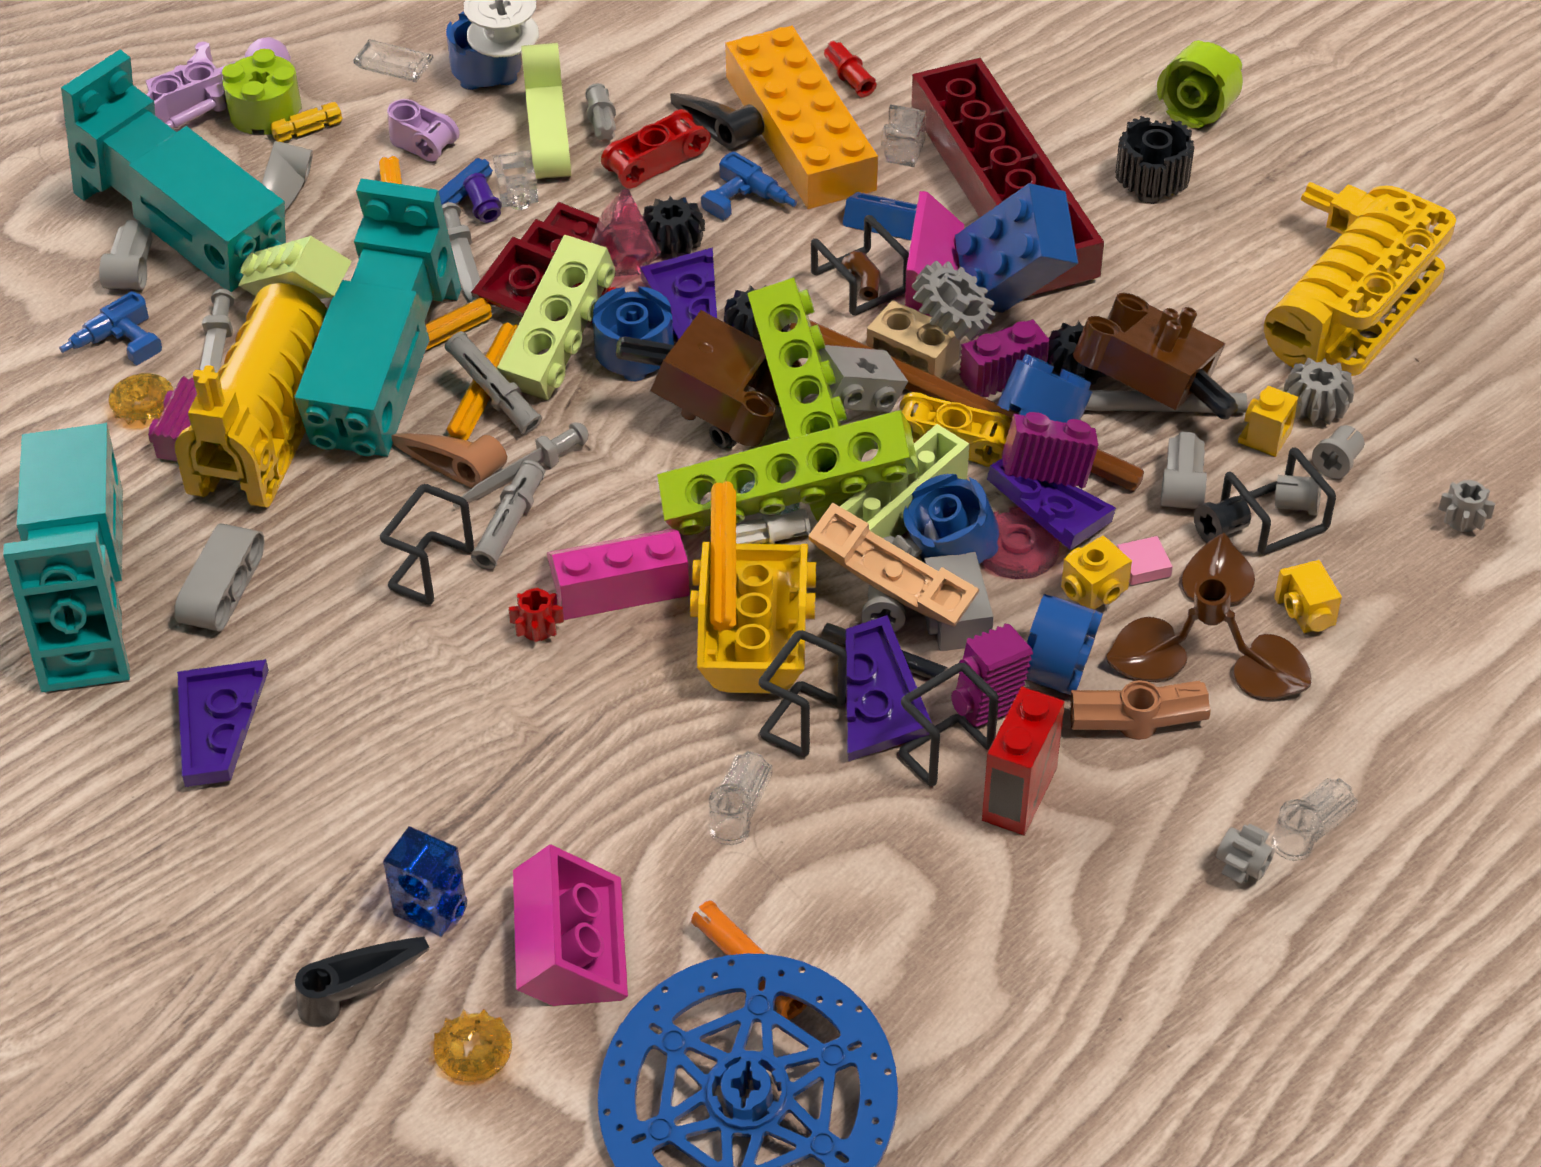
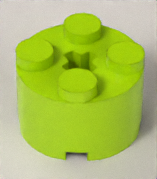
(1200, 84)
(260, 91)

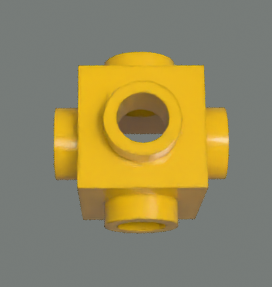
(1096, 573)

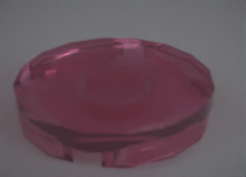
(1023, 548)

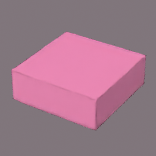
(1148, 560)

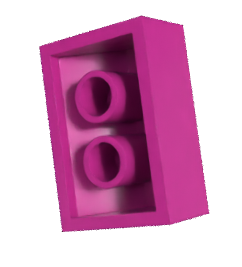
(931, 241)
(620, 573)
(568, 930)

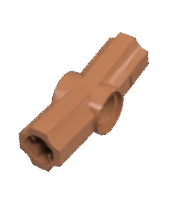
(1139, 707)

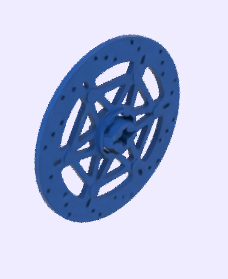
(736, 1069)

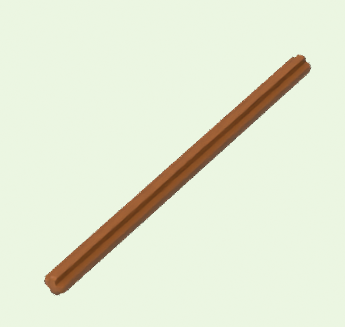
(922, 382)

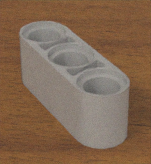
(219, 577)

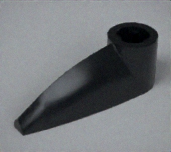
(724, 123)
(329, 981)

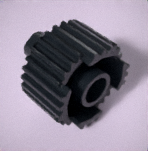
(1154, 158)

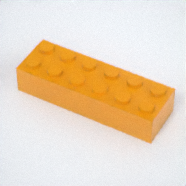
(802, 117)

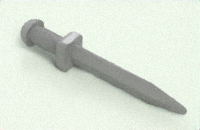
(460, 241)
(217, 328)
(546, 452)

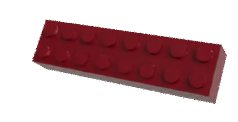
(995, 151)

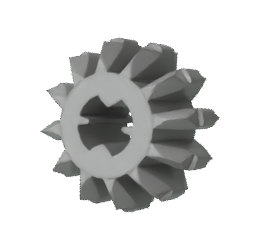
(1321, 390)

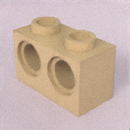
(913, 339)

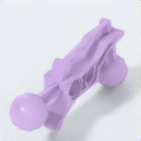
(198, 85)

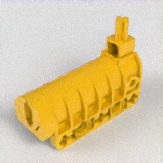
(1361, 276)
(247, 411)

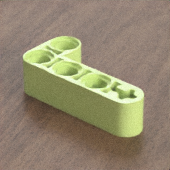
(546, 110)

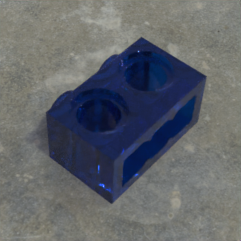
(425, 881)

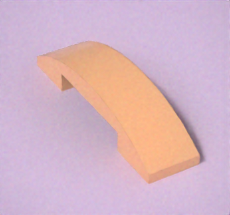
(891, 569)

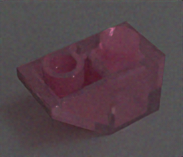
(625, 236)

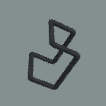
(869, 222)
(1249, 497)
(418, 551)
(792, 695)
(934, 731)

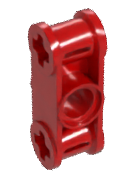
(655, 148)

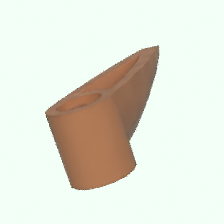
(454, 457)

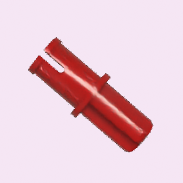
(850, 68)

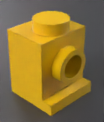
(1269, 421)
(1309, 596)

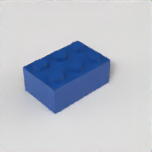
(1019, 245)

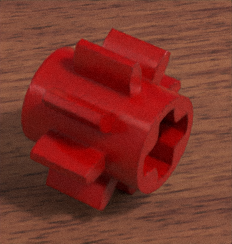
(536, 614)

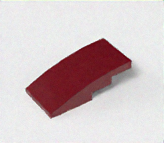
(523, 261)

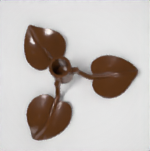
(1214, 581)

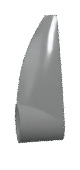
(287, 170)

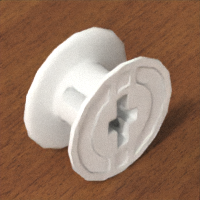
(501, 26)

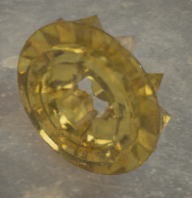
(136, 388)
(484, 1059)

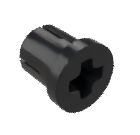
(1221, 517)

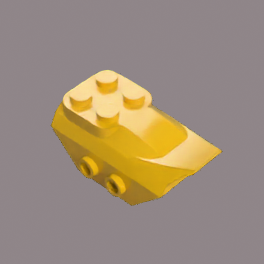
(769, 610)

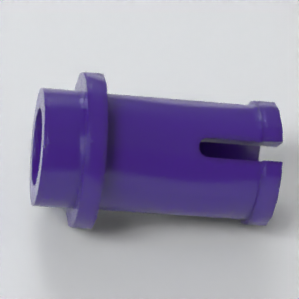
(485, 204)

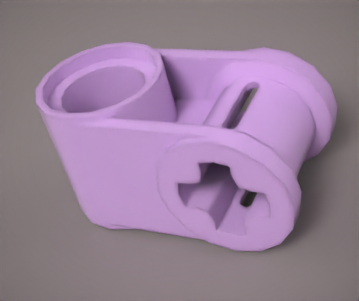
(417, 129)

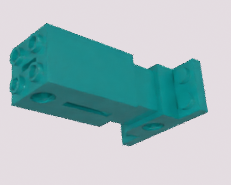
(173, 178)
(376, 321)
(70, 557)

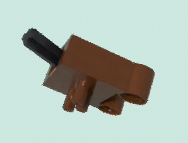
(1155, 353)
(711, 376)

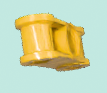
(964, 421)

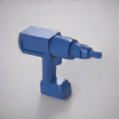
(744, 178)
(120, 319)

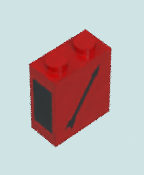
(1022, 760)

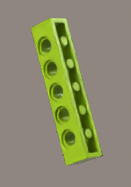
(773, 310)
(888, 433)

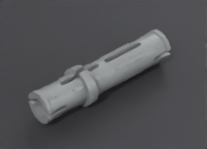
(504, 395)
(514, 502)

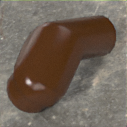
(870, 275)

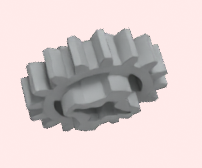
(953, 300)

